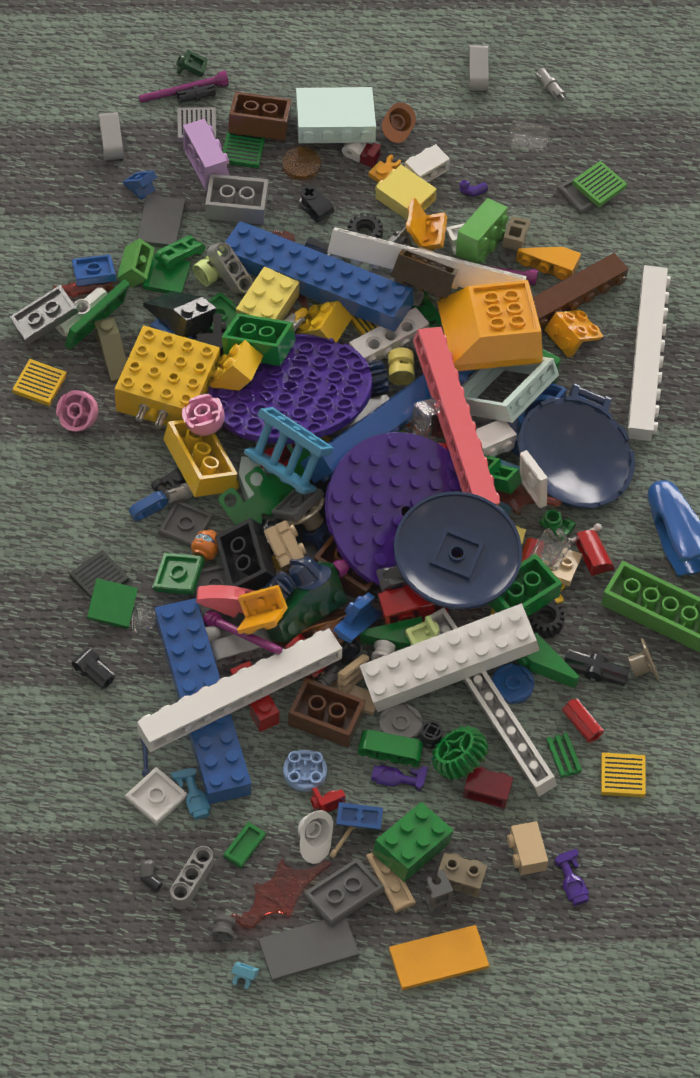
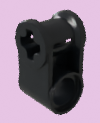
(315, 203)

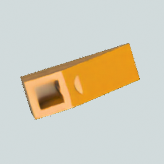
(552, 260)

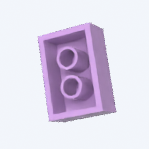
(204, 151)

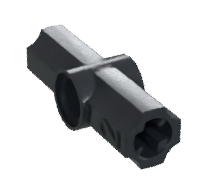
(597, 667)

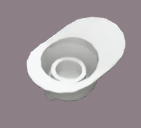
(315, 836)

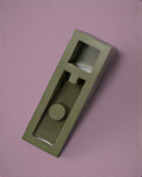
(111, 347)

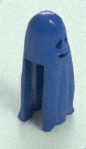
(676, 527)

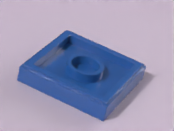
(94, 270)

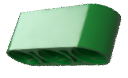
(390, 747)

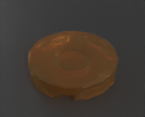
(301, 163)

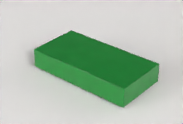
(244, 845)

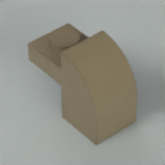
(516, 233)

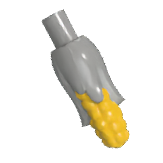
(297, 317)

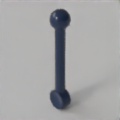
(146, 771)

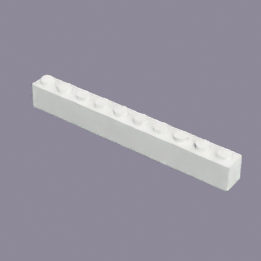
(384, 254)
(647, 353)
(239, 690)
(504, 721)

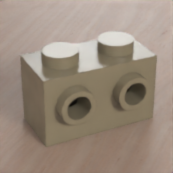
(463, 874)

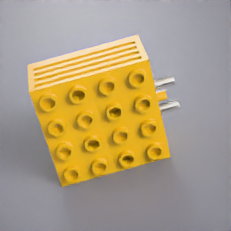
(164, 376)

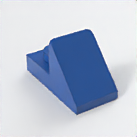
(141, 183)

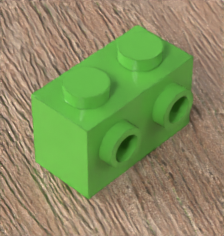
(136, 262)

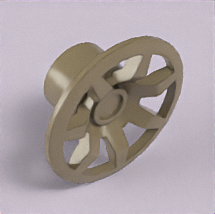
(312, 518)
(642, 662)

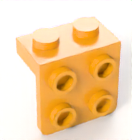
(426, 230)
(571, 329)
(261, 609)

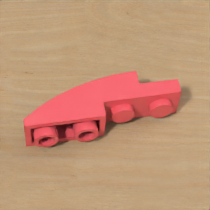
(221, 598)

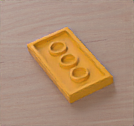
(438, 957)

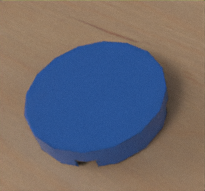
(514, 683)

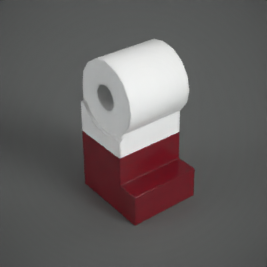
(363, 152)

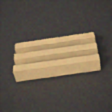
(351, 674)

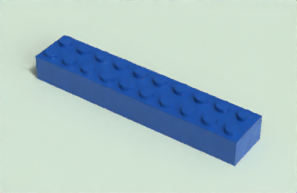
(323, 276)
(384, 419)
(192, 668)

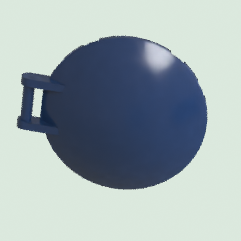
(579, 448)

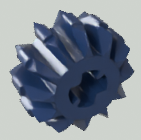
(379, 377)
(285, 583)

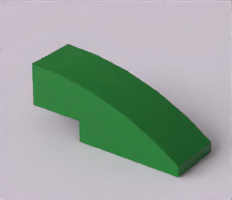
(505, 478)

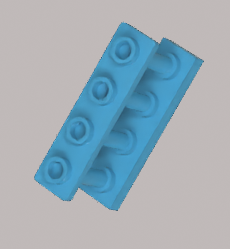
(301, 438)

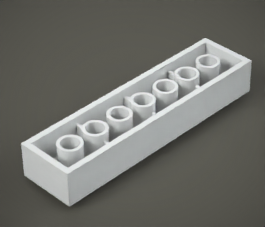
(449, 657)

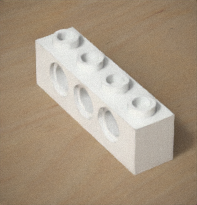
(380, 341)

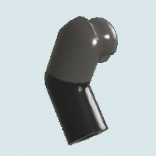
(147, 877)

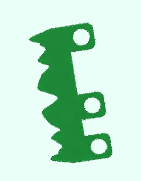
(258, 503)

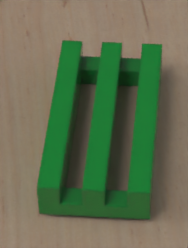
(558, 739)

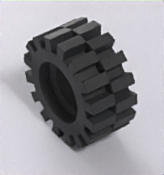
(366, 222)
(550, 628)

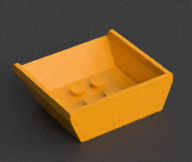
(492, 326)

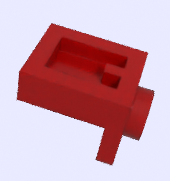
(329, 801)

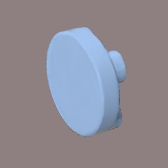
(305, 770)

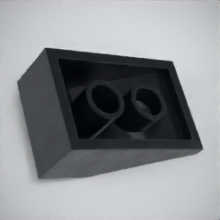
(182, 312)

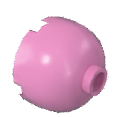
(77, 410)
(204, 415)

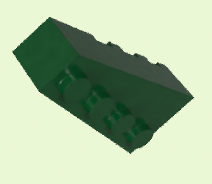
(309, 606)

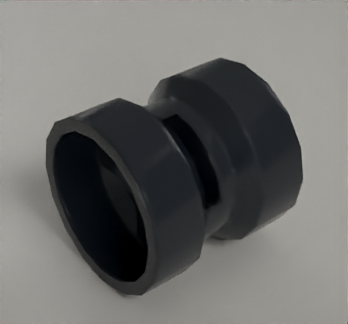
(352, 649)
(430, 739)

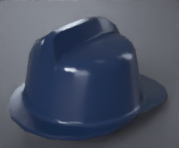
(308, 573)

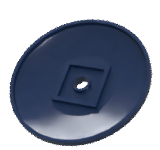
(464, 524)

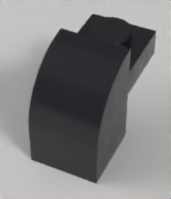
(215, 338)

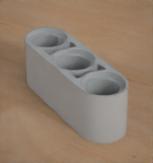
(478, 68)
(111, 136)
(222, 264)
(234, 649)
(195, 868)

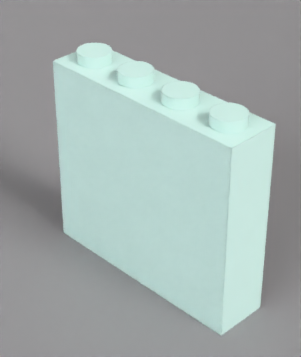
(335, 115)

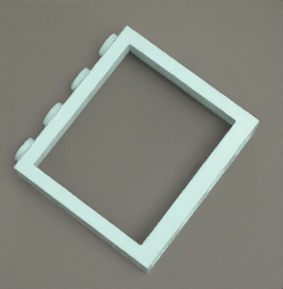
(539, 379)

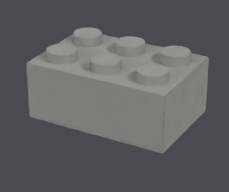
(236, 199)

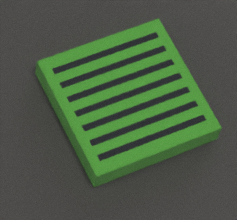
(599, 184)

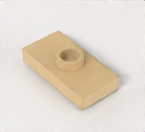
(568, 567)

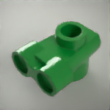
(553, 520)

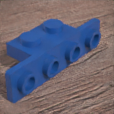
(358, 618)

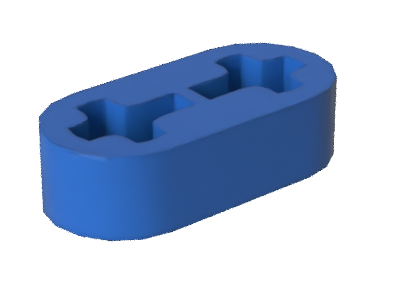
(148, 505)

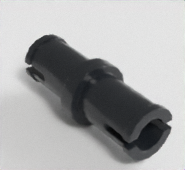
(195, 93)

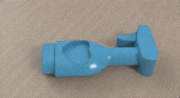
(196, 799)

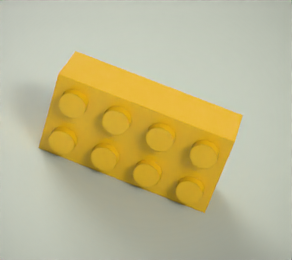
(200, 460)

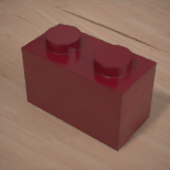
(488, 787)

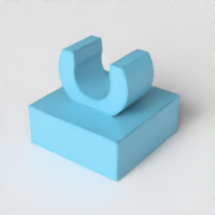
(244, 971)

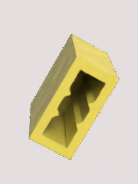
(403, 186)

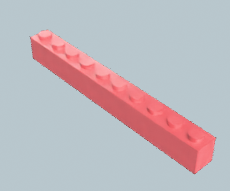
(454, 414)

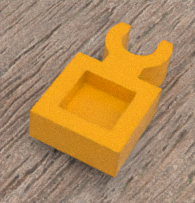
(382, 170)

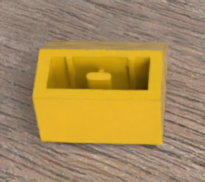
(326, 320)
(237, 367)

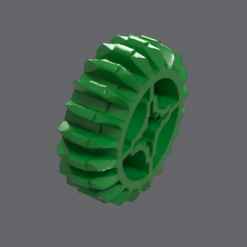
(459, 752)

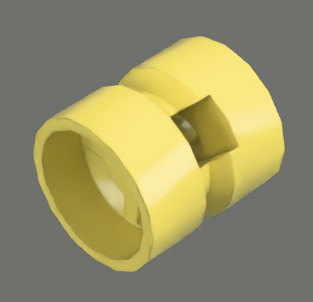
(401, 366)

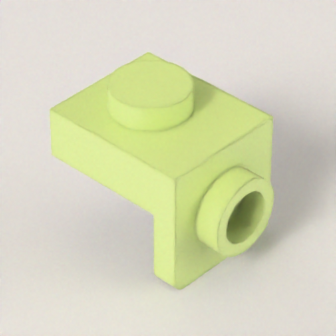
(422, 631)

